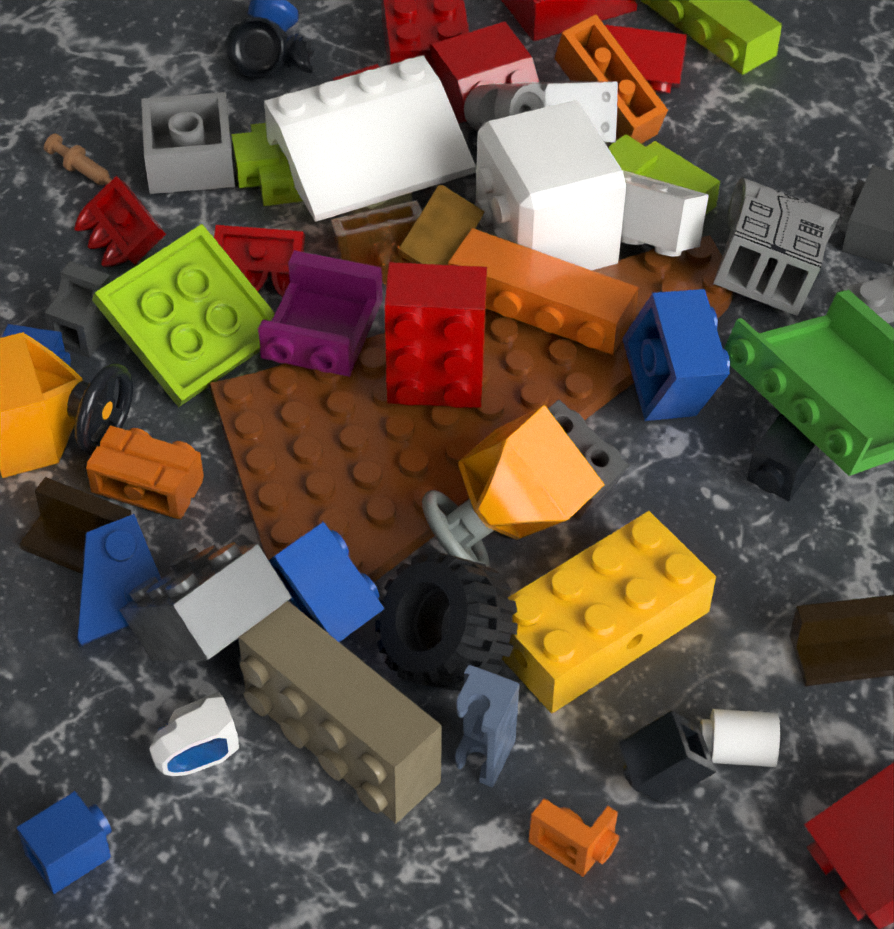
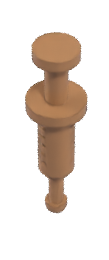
(76, 160)

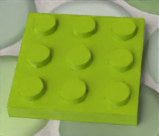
(186, 314)

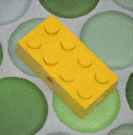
(605, 610)

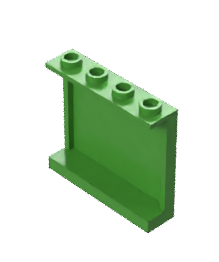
(827, 379)

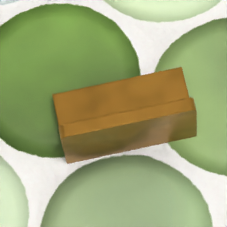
(440, 228)

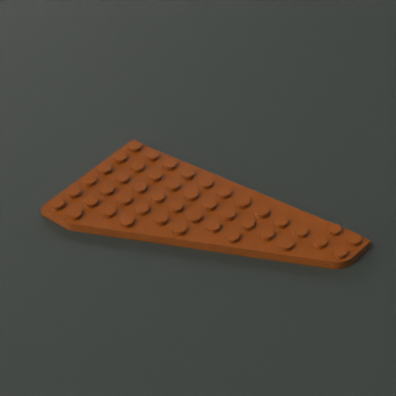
(342, 456)

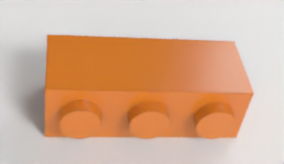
(593, 54)

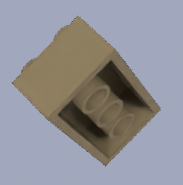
(341, 712)

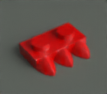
(120, 224)
(261, 252)

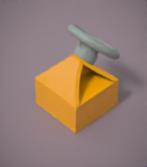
(517, 484)

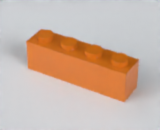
(551, 291)

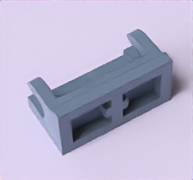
(489, 720)

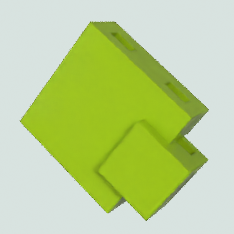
(664, 165)
(263, 166)

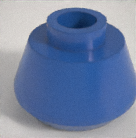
(276, 10)

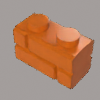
(145, 471)

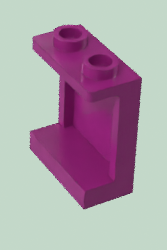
(323, 314)

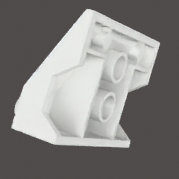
(368, 137)

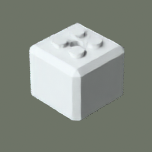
(551, 185)

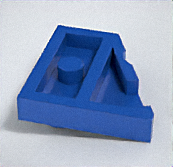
(113, 566)

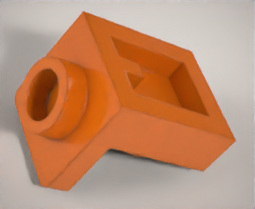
(569, 840)

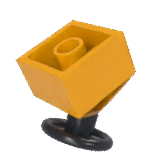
(46, 399)

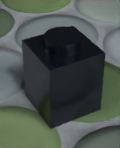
(782, 459)
(666, 757)

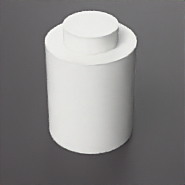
(742, 737)

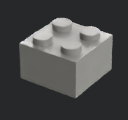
(187, 143)

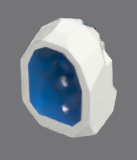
(195, 737)

